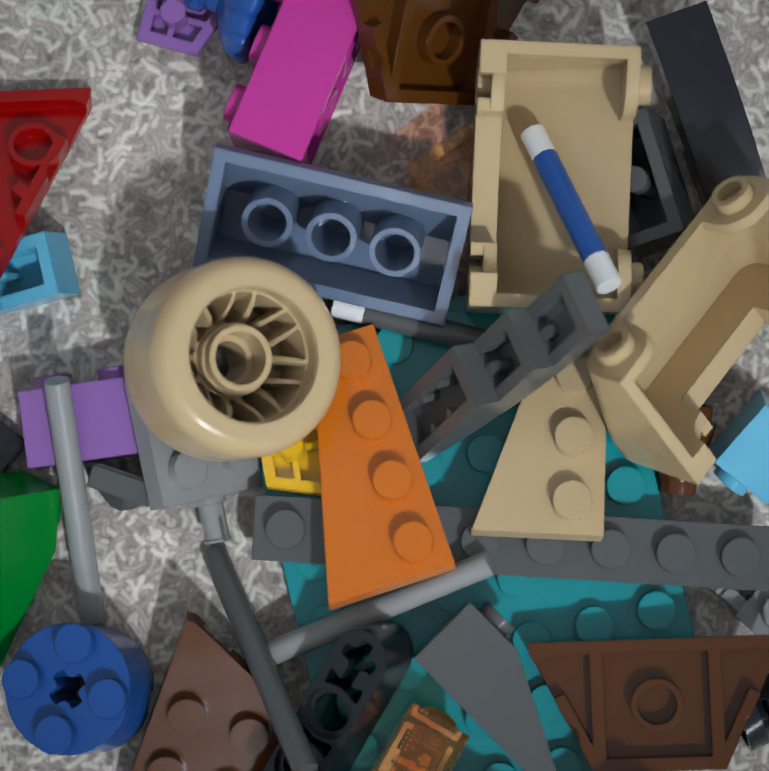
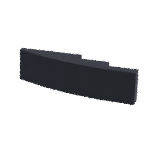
(703, 98)

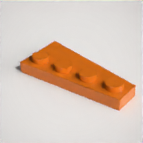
(373, 486)

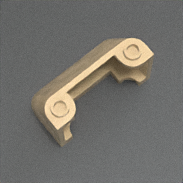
(588, 109)
(686, 332)

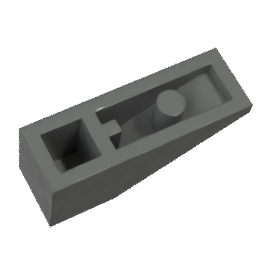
(488, 681)

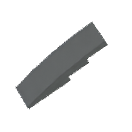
(503, 365)

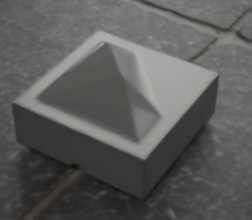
(118, 487)

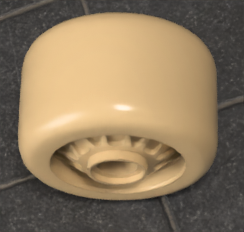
(277, 350)

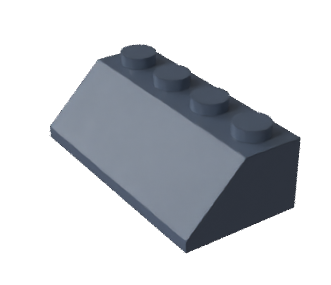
(337, 231)

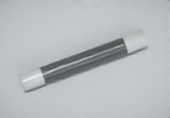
(449, 335)

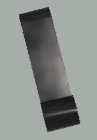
(367, 694)

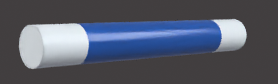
(571, 209)

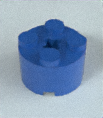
(44, 681)

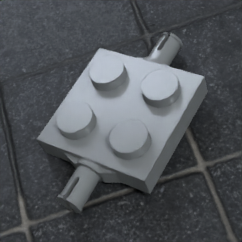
(192, 482)

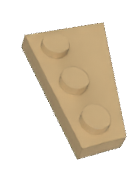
(551, 465)

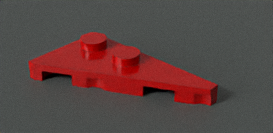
(34, 142)

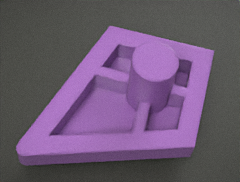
(176, 27)

